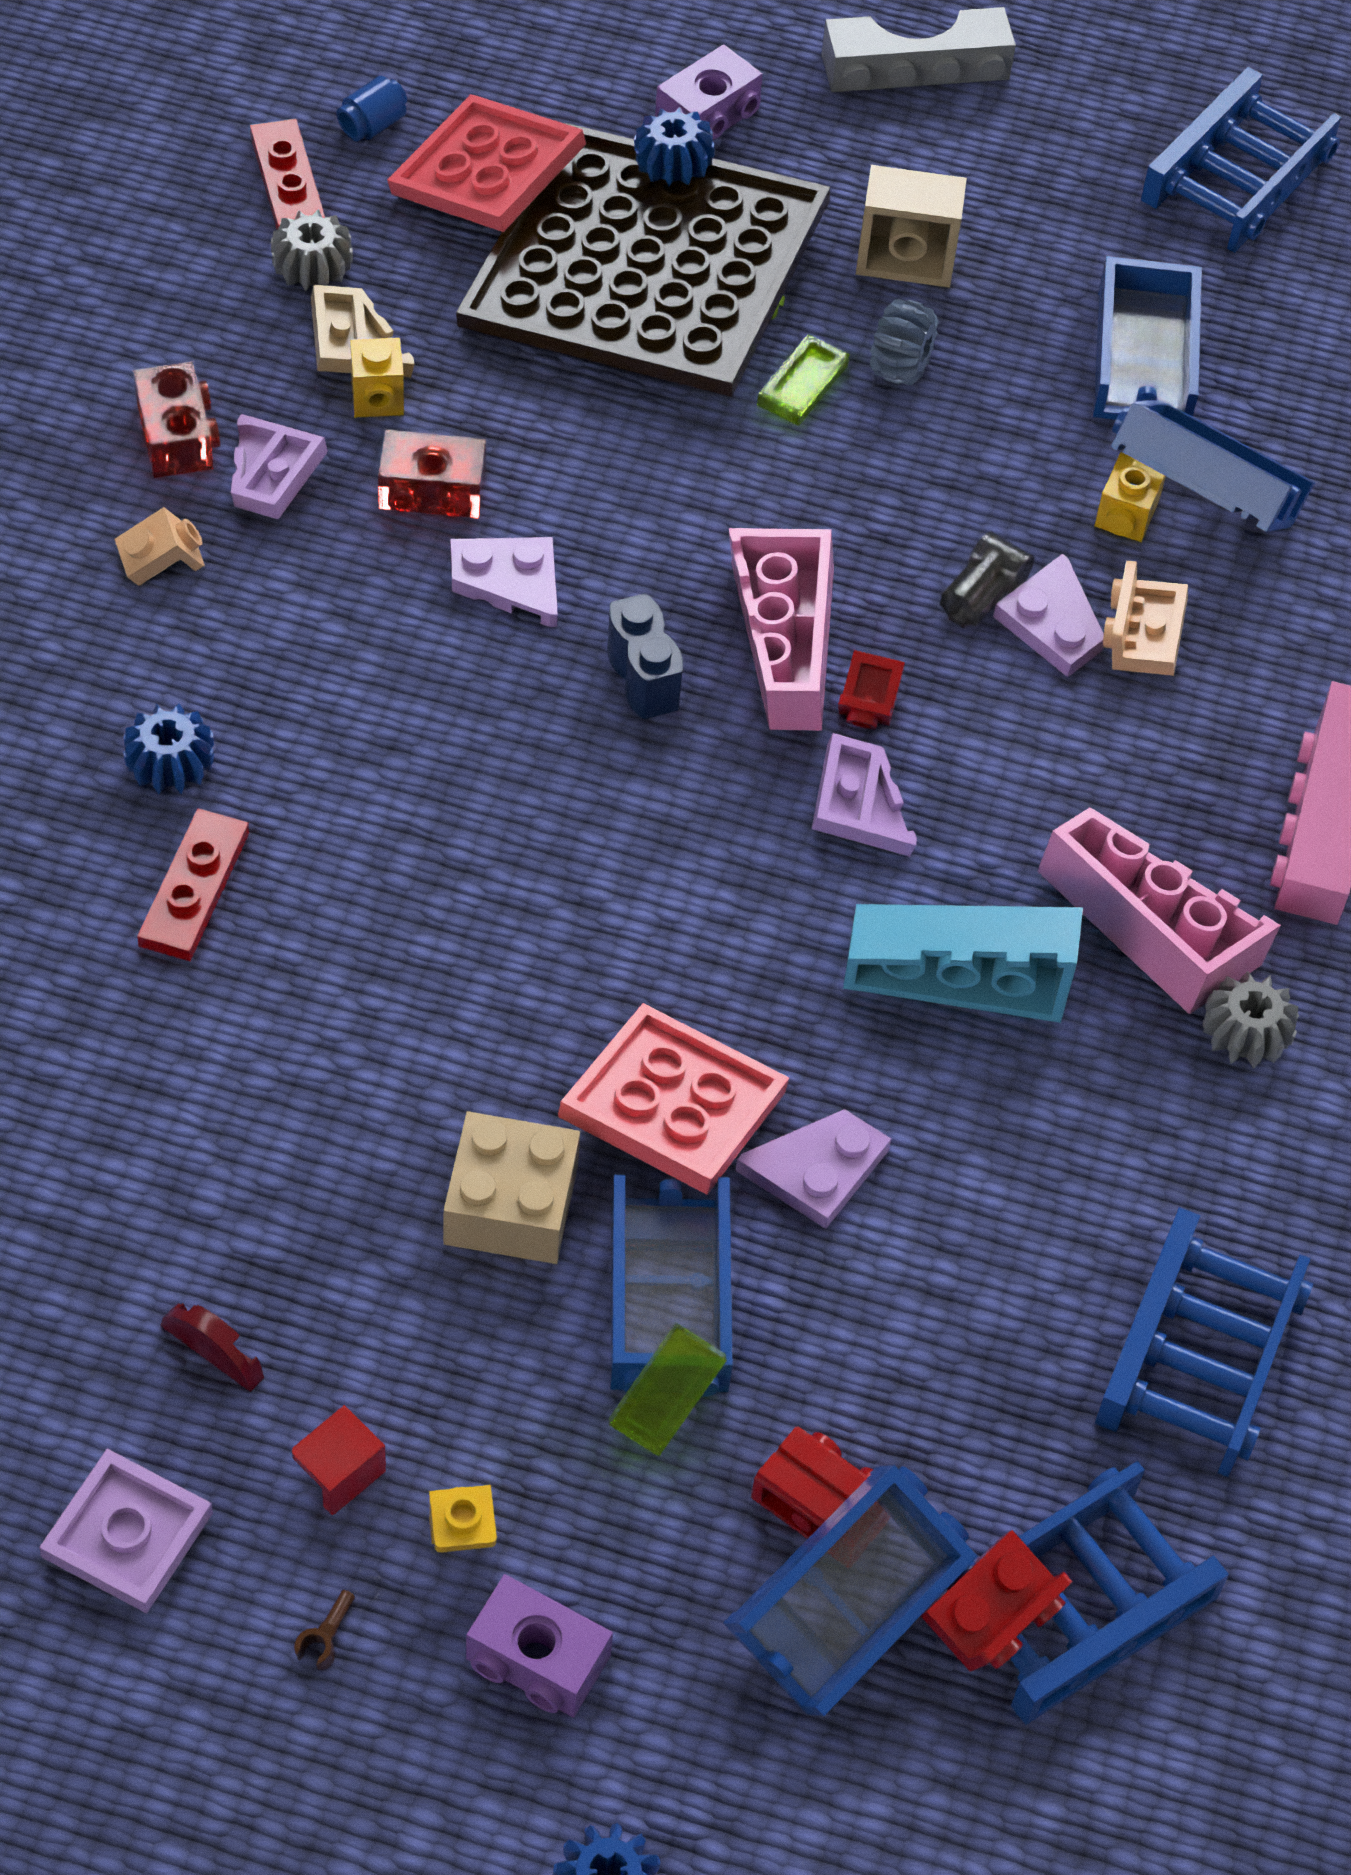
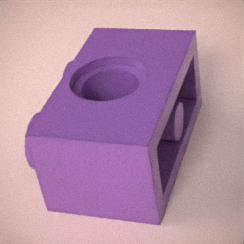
(717, 86)
(523, 1616)

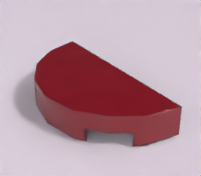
(213, 1341)

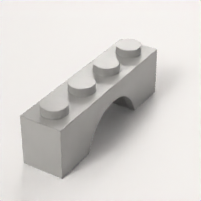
(867, 57)

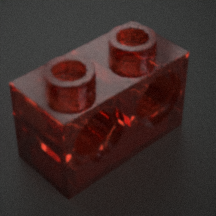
(175, 419)

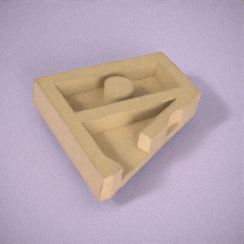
(343, 316)

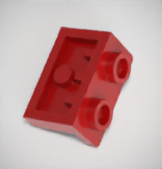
(995, 1603)

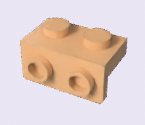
(1146, 623)

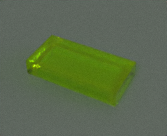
(803, 379)
(667, 1389)

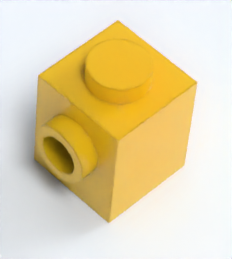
(377, 377)
(1128, 507)

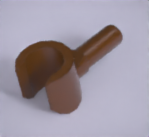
(325, 1632)

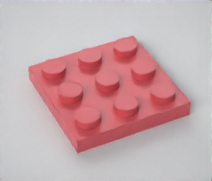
(487, 162)
(673, 1098)

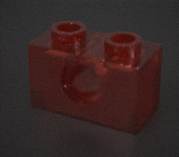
(432, 474)

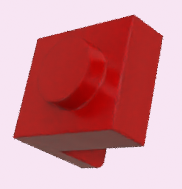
(870, 690)

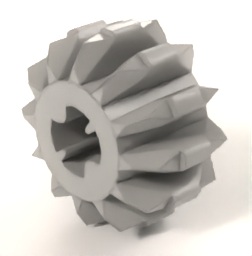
(311, 250)
(1250, 1019)

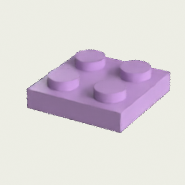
(126, 1530)

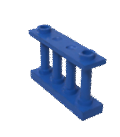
(1218, 126)
(1149, 1346)
(1138, 1619)

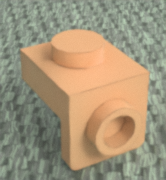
(157, 545)

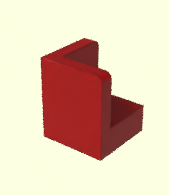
(341, 1458)

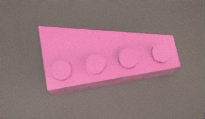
(786, 609)
(1317, 864)
(1154, 909)

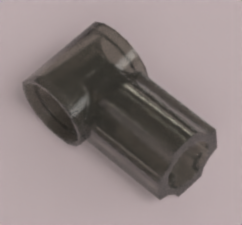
(991, 572)

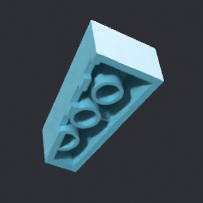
(967, 956)

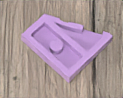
(272, 465)
(507, 573)
(1053, 617)
(860, 798)
(817, 1164)

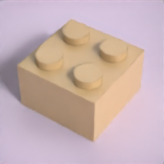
(911, 226)
(511, 1187)

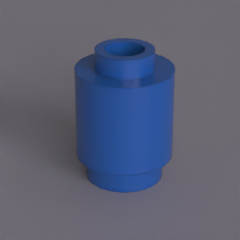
(372, 108)

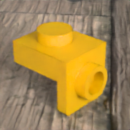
(462, 1518)

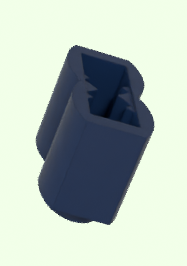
(644, 656)

